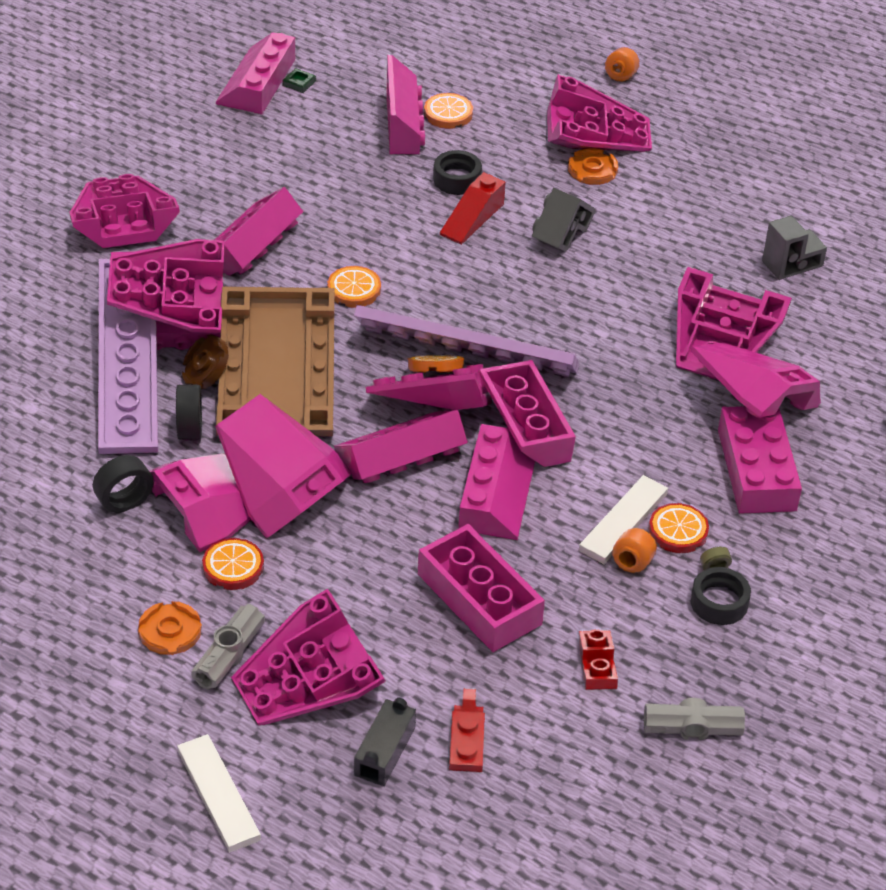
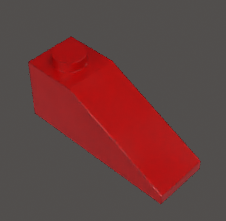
(475, 207)

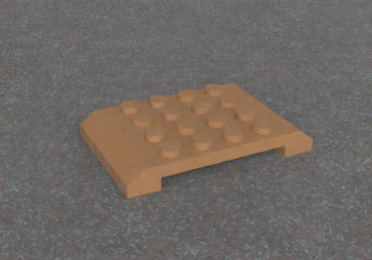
(279, 349)

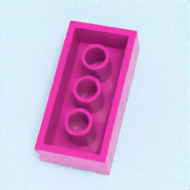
(759, 461)
(480, 587)

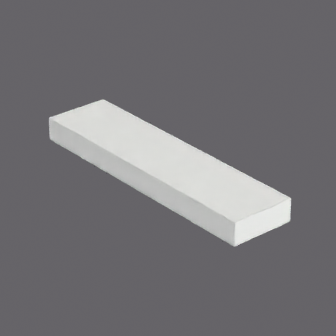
(625, 515)
(219, 793)

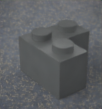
(561, 219)
(791, 248)

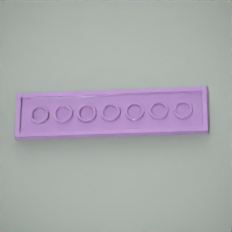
(459, 338)
(126, 378)

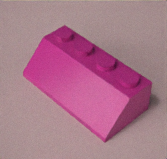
(259, 74)
(404, 109)
(258, 228)
(530, 412)
(403, 444)
(496, 485)

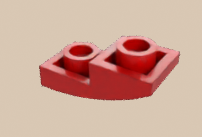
(598, 659)

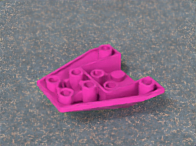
(589, 119)
(123, 211)
(171, 284)
(758, 379)
(451, 391)
(277, 463)
(205, 496)
(307, 665)

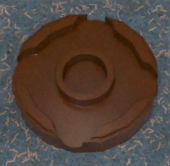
(205, 361)

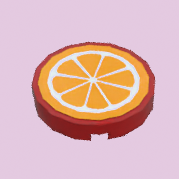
(679, 527)
(233, 563)

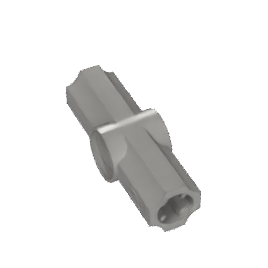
(228, 646)
(694, 719)

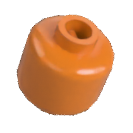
(622, 64)
(634, 550)

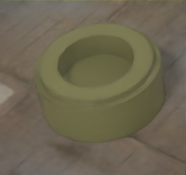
(716, 557)

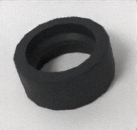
(456, 160)
(188, 412)
(114, 472)
(719, 613)

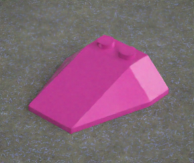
(722, 316)

